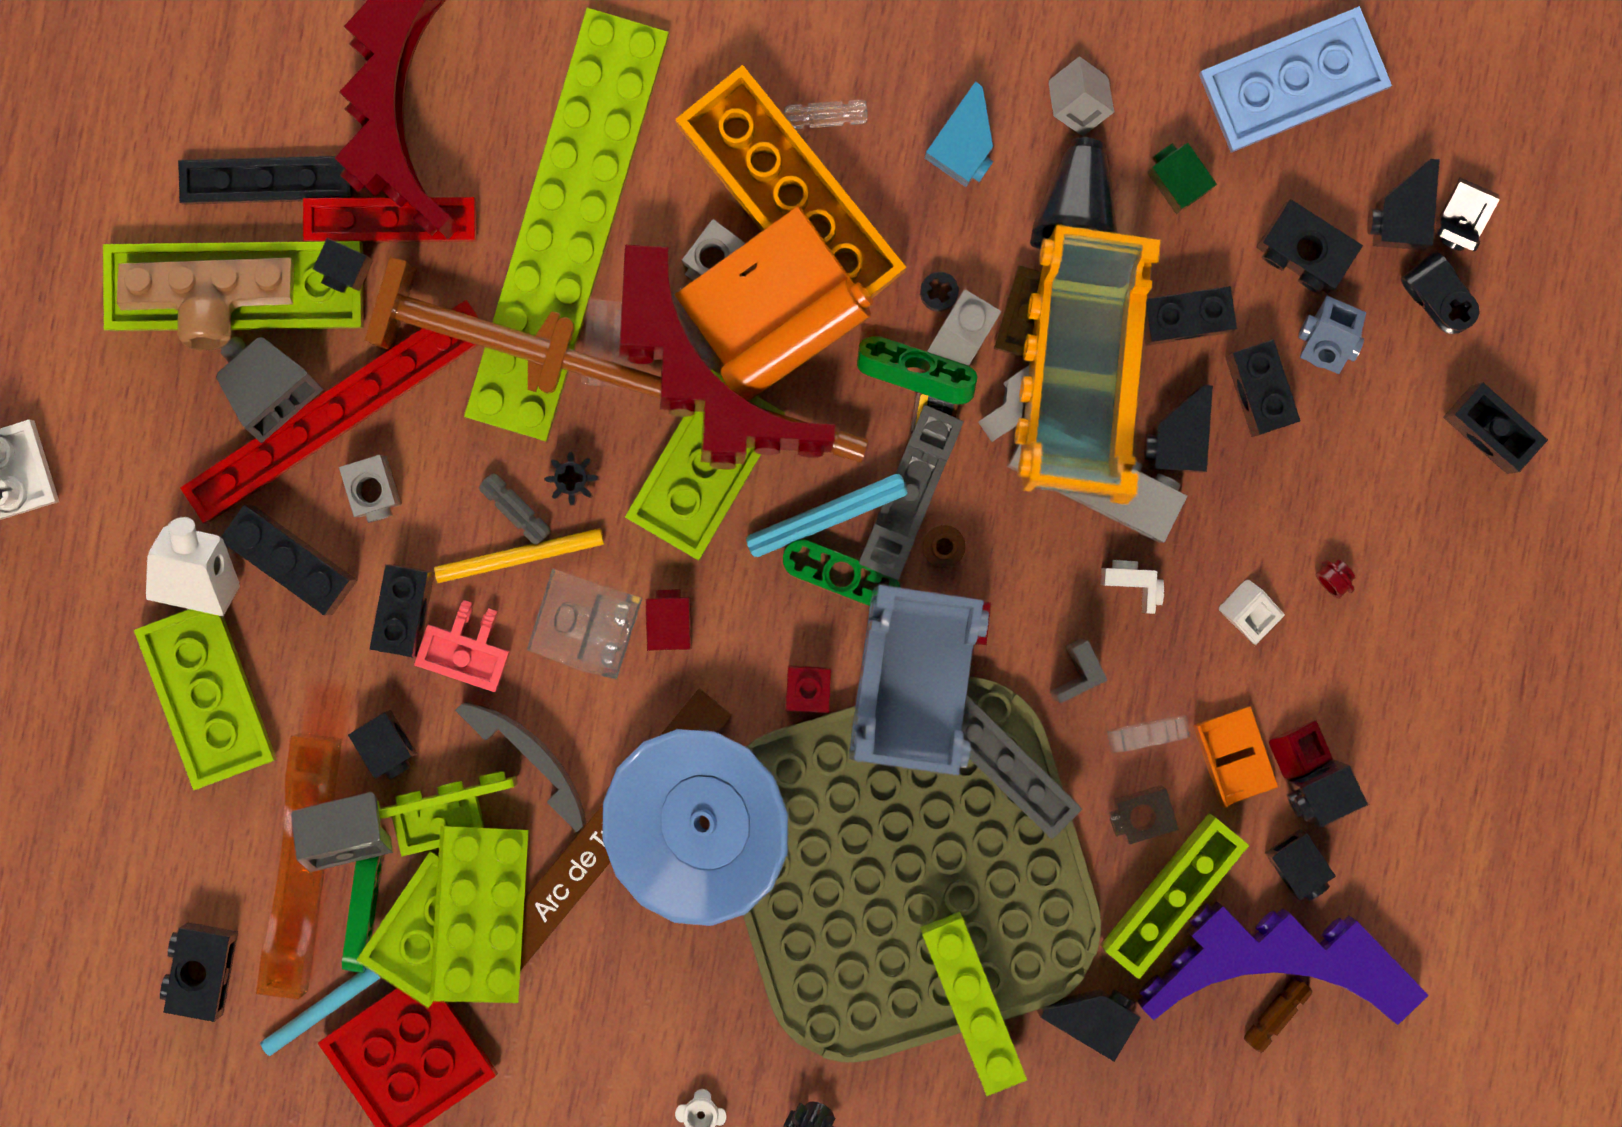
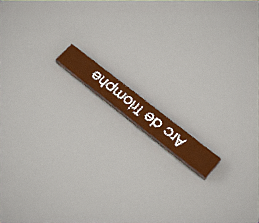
(586, 854)

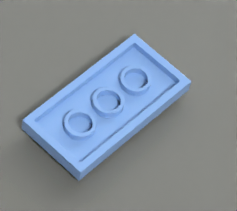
(1295, 79)

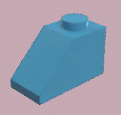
(965, 140)

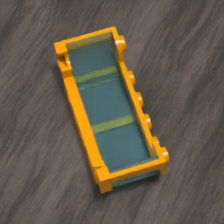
(1085, 364)

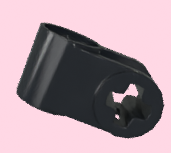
(1437, 290)

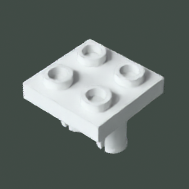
(23, 471)

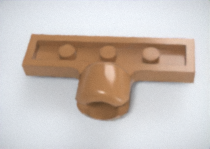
(205, 293)

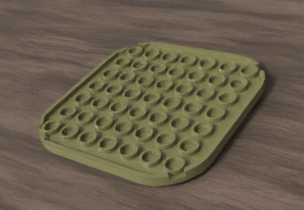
(896, 850)

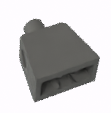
(263, 385)

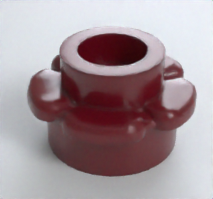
(1336, 578)

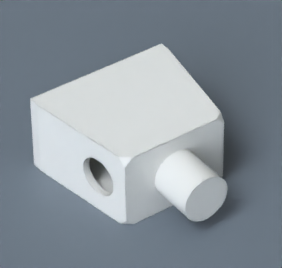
(190, 569)

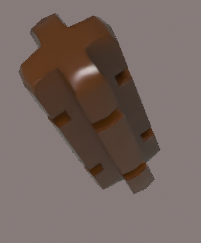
(1278, 1014)

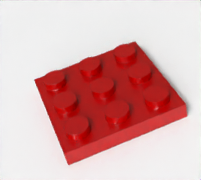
(407, 1060)

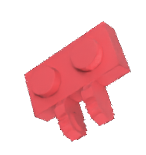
(461, 656)

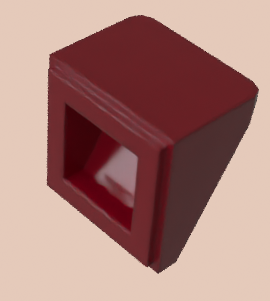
(1300, 750)

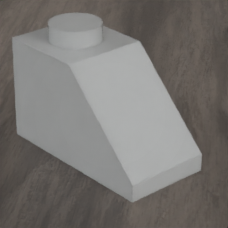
(965, 329)

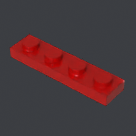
(382, 220)

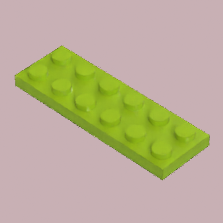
(312, 307)

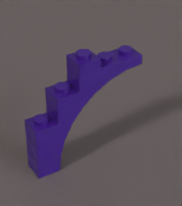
(1282, 945)

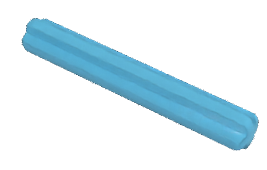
(826, 515)

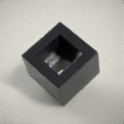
(342, 266)

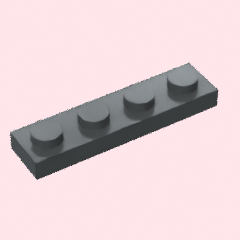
(1016, 772)

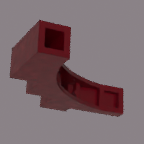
(379, 154)
(687, 384)

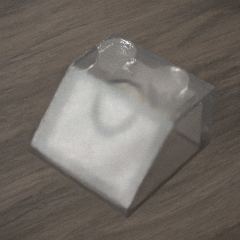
(584, 624)

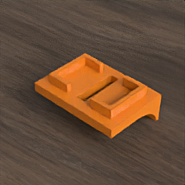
(1243, 776)

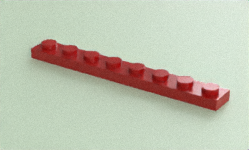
(324, 419)

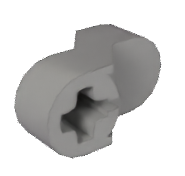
(1007, 415)

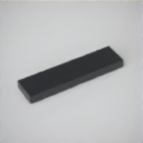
(261, 180)

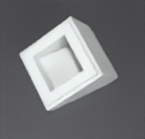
(1251, 611)

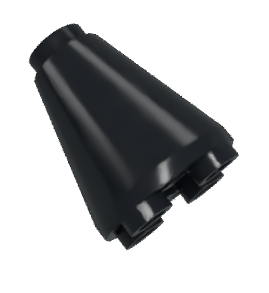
(1079, 193)

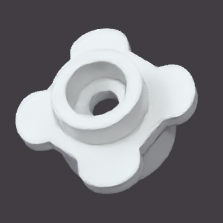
(701, 1102)

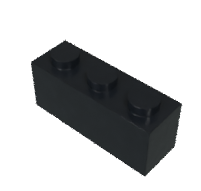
(288, 560)

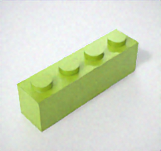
(1174, 895)
(973, 1003)

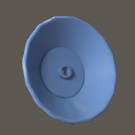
(658, 837)

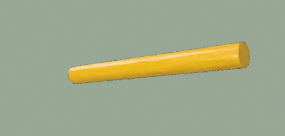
(519, 555)

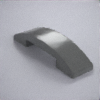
(921, 470)
(488, 722)

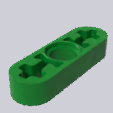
(953, 383)
(808, 572)
(361, 911)

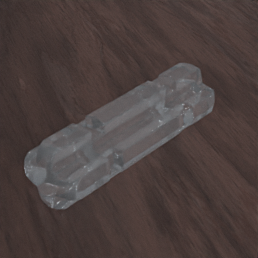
(827, 114)

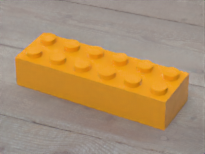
(776, 171)

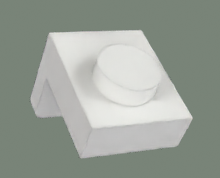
(1127, 574)

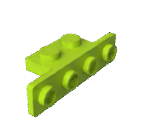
(419, 819)

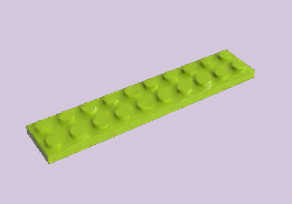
(570, 210)

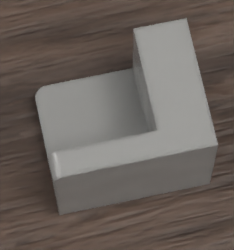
(1081, 96)

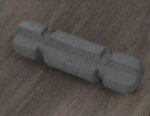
(514, 508)

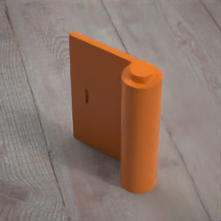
(780, 311)

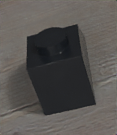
(1407, 212)
(1182, 436)
(1095, 1019)

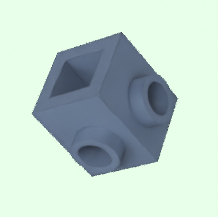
(1332, 335)

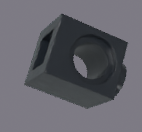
(383, 746)
(1301, 866)

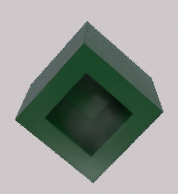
(1180, 176)

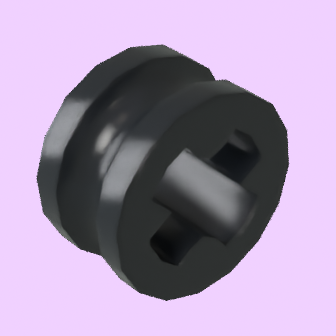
(935, 304)

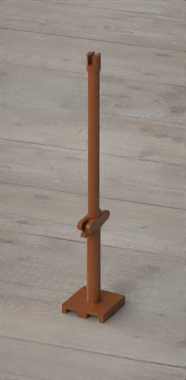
(546, 351)

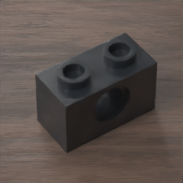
(1333, 247)
(1189, 316)
(1262, 388)
(1495, 428)
(401, 610)
(1326, 793)
(215, 951)

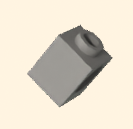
(713, 236)
(354, 477)

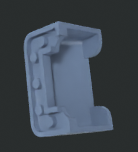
(915, 679)

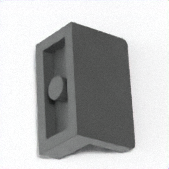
(1088, 668)
(339, 832)

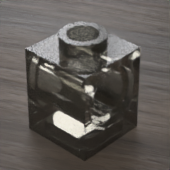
(1162, 817)

